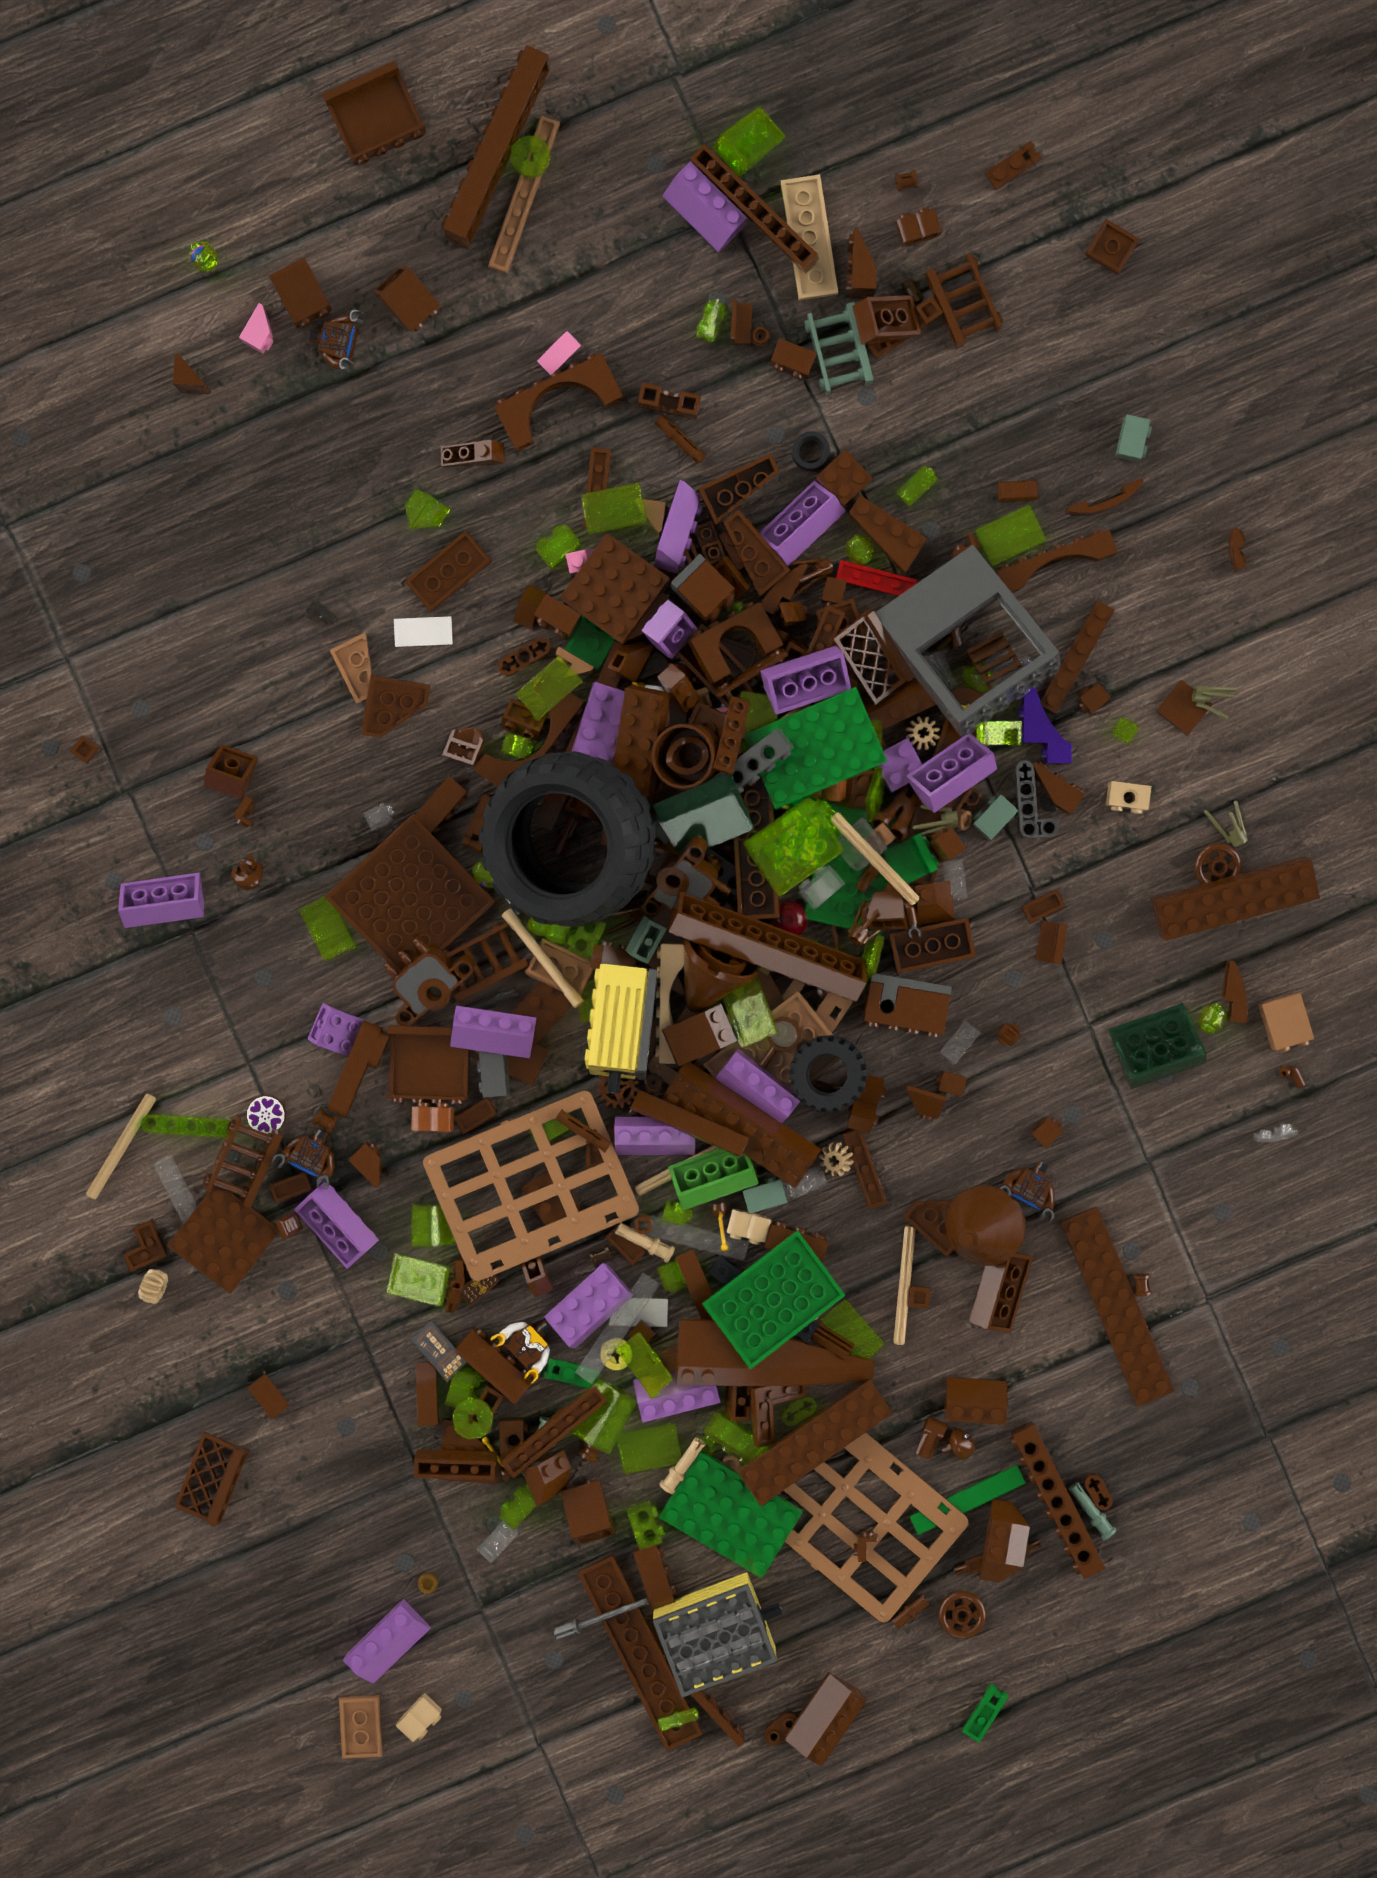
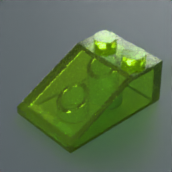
(748, 141)

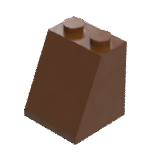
(301, 293)
(407, 298)
(588, 1512)

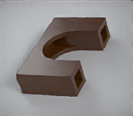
(751, 620)

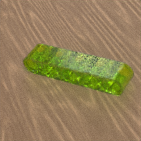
(182, 1127)

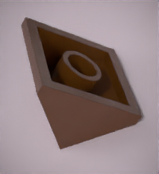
(186, 379)

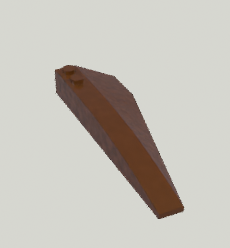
(709, 1359)

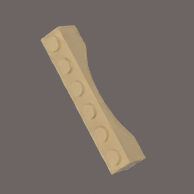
(672, 961)

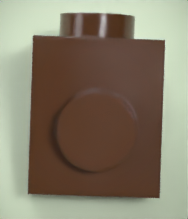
(860, 1546)

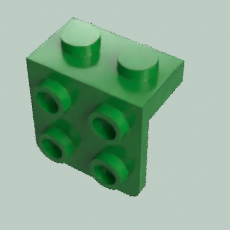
(911, 858)

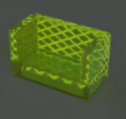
(1000, 733)

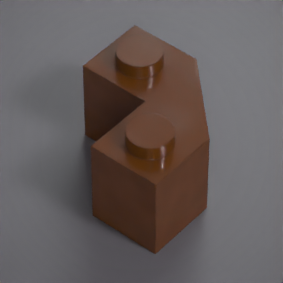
(863, 1111)

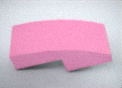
(559, 353)

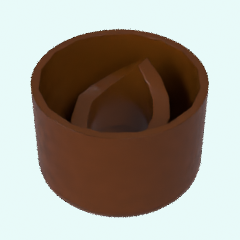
(667, 760)

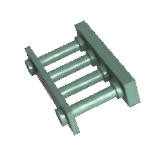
(859, 353)

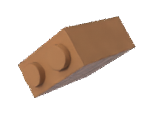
(1286, 1022)

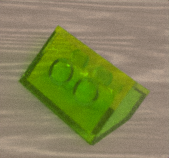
(607, 1422)

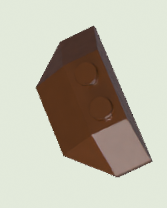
(1004, 1542)

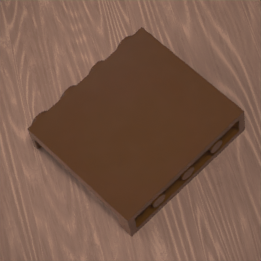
(374, 113)
(426, 1065)

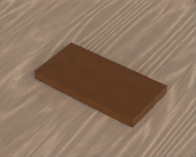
(448, 571)
(524, 1068)

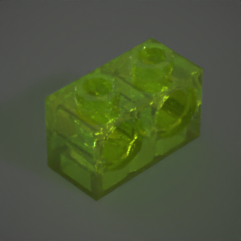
(590, 938)
(640, 1525)

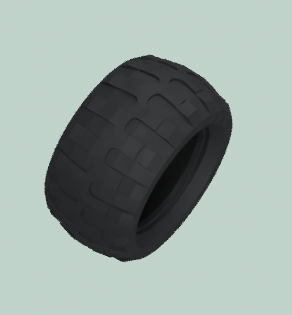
(518, 870)

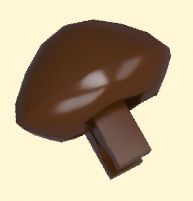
(247, 874)
(959, 1443)

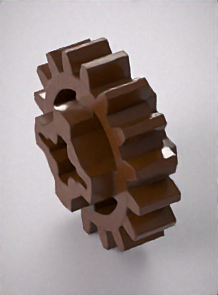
(620, 1096)

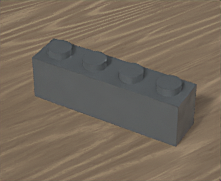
(494, 1074)

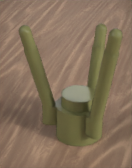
(1203, 694)
(948, 821)
(1238, 834)

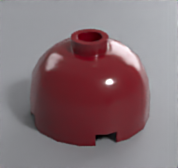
(792, 918)

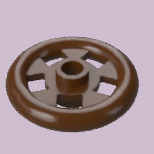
(1204, 858)
(948, 1624)

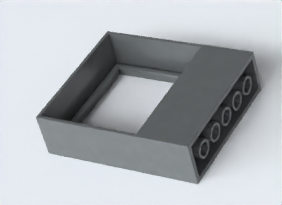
(942, 605)

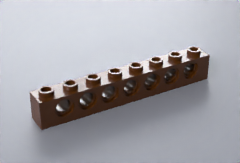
(755, 208)
(1092, 1562)

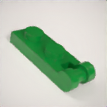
(566, 1373)
(984, 1713)

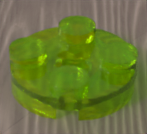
(524, 166)
(484, 1417)

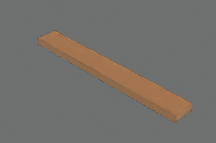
(520, 204)

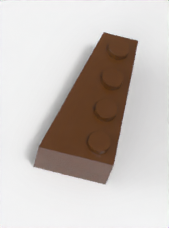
(733, 488)
(887, 533)

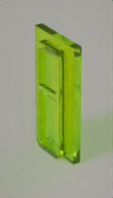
(851, 1326)

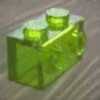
(518, 1508)

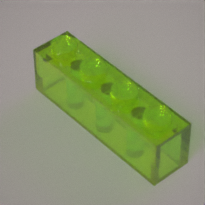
(732, 1437)

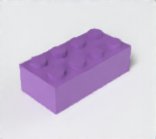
(600, 722)
(589, 1305)

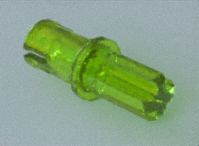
(678, 1719)

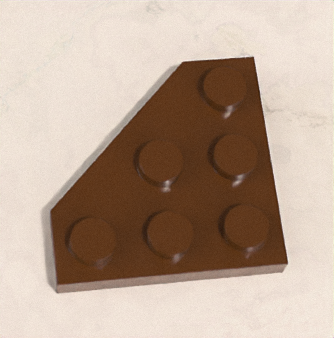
(391, 703)
(929, 1220)
(453, 1441)

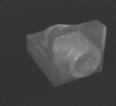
(379, 816)

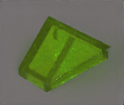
(424, 511)

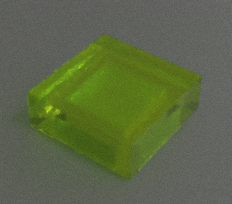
(1125, 730)

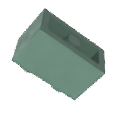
(1132, 438)
(994, 817)
(645, 939)
(765, 1195)

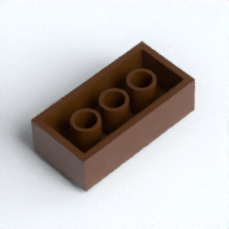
(936, 946)

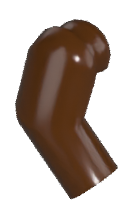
(1292, 1073)

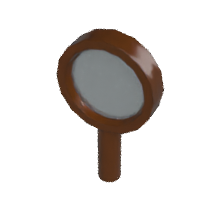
(785, 1040)

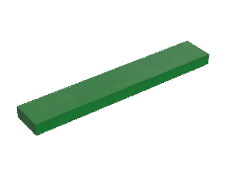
(974, 1496)

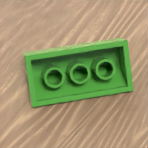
(711, 1177)

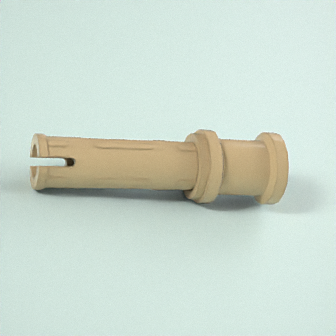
(653, 1246)
(677, 1472)

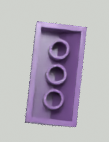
(704, 207)
(802, 522)
(678, 528)
(806, 679)
(952, 772)
(161, 900)
(493, 1032)
(758, 1086)
(650, 1137)
(336, 1224)
(674, 1399)
(386, 1642)

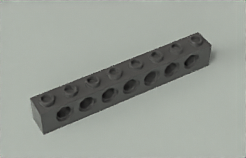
(782, 748)

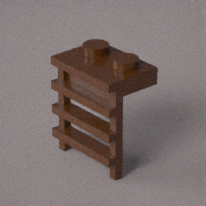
(989, 649)

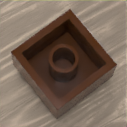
(844, 478)
(558, 617)

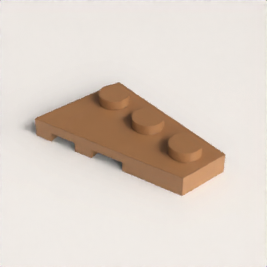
(354, 665)

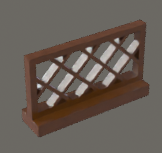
(887, 648)
(224, 1489)

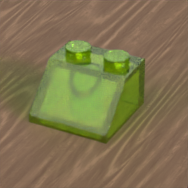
(430, 1226)

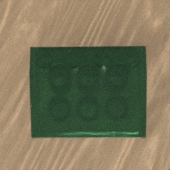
(705, 811)
(1157, 1046)

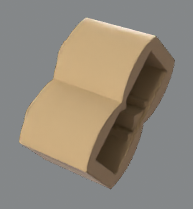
(747, 1225)
(419, 1717)

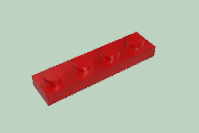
(874, 579)

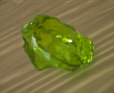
(973, 680)

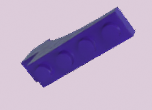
(1039, 730)

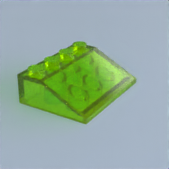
(794, 846)

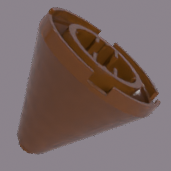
(712, 975)
(985, 1225)

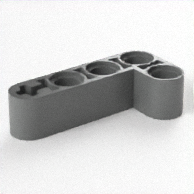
(1030, 799)

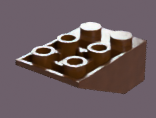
(862, 269)

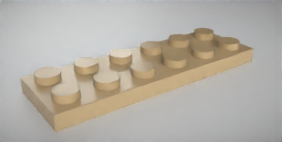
(808, 218)

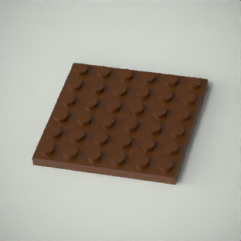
(409, 892)

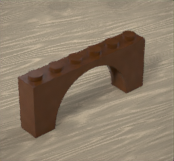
(590, 375)
(560, 721)

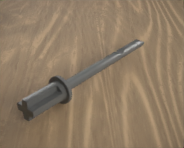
(576, 1626)

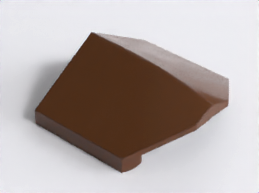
(464, 745)

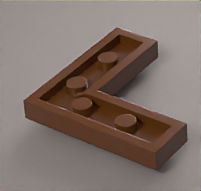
(762, 1409)

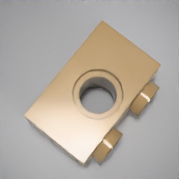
(1140, 796)

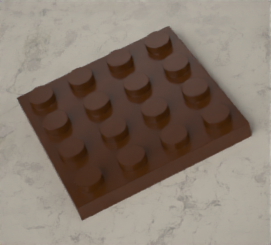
(615, 588)
(223, 1238)

